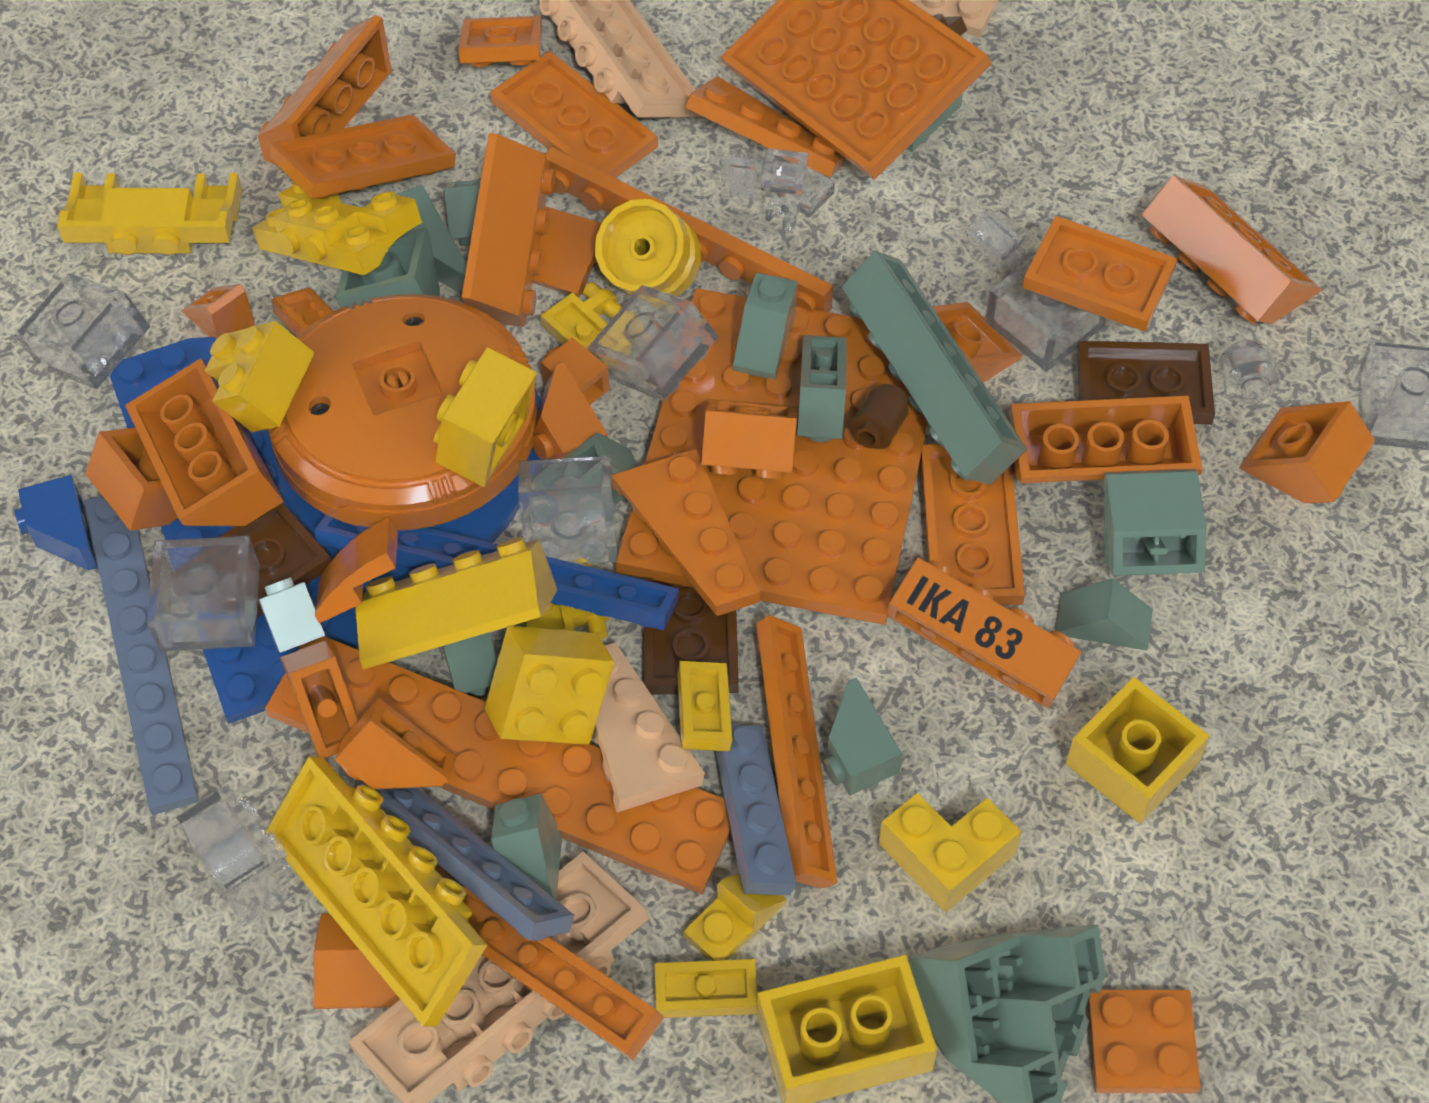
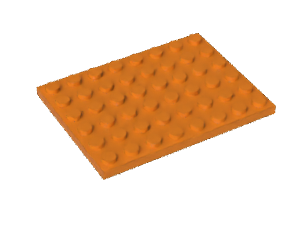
(833, 525)

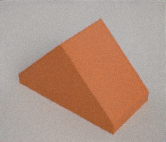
(221, 311)

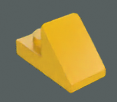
(731, 919)

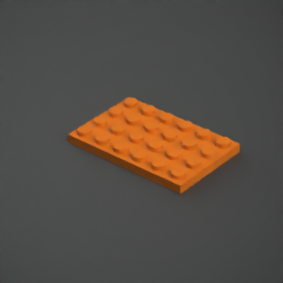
(857, 72)

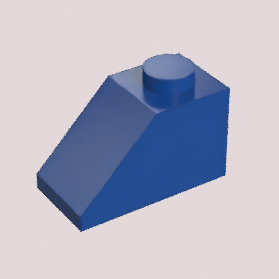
(57, 520)

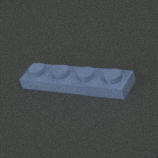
(755, 814)

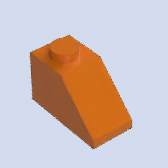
(563, 417)
(320, 696)
(392, 752)

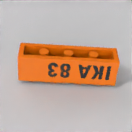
(983, 632)

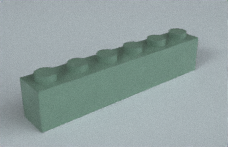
(933, 369)

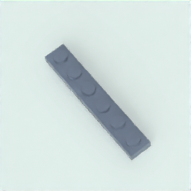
(477, 865)

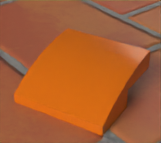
(567, 252)
(359, 561)

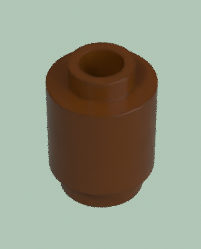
(880, 416)

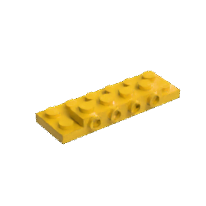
(379, 888)

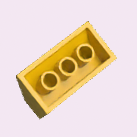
(453, 601)

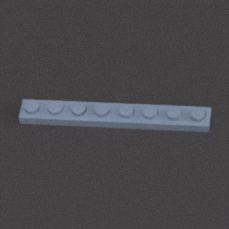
(142, 666)

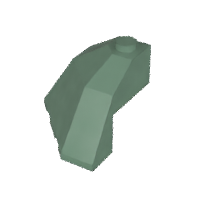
(1012, 1006)

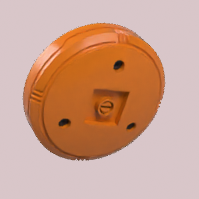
(369, 409)

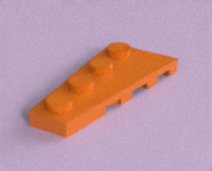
(755, 120)

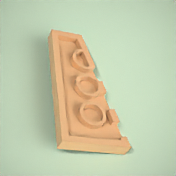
(639, 742)

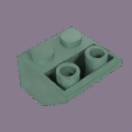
(1153, 522)

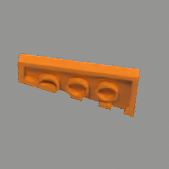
(692, 527)

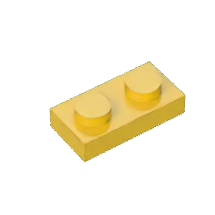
(704, 706)
(706, 988)

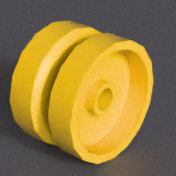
(647, 247)

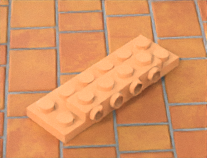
(622, 55)
(492, 1008)

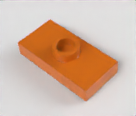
(300, 309)

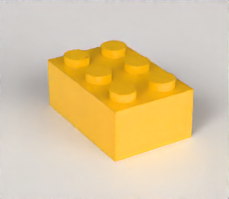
(846, 1031)

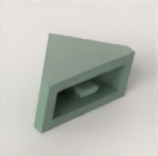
(1105, 615)

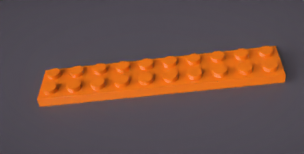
(667, 838)

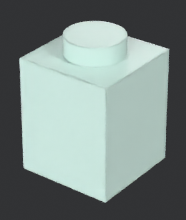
(290, 614)

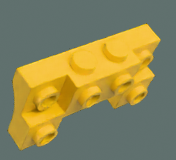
(149, 218)
(336, 232)

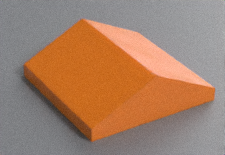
(977, 348)
(344, 974)

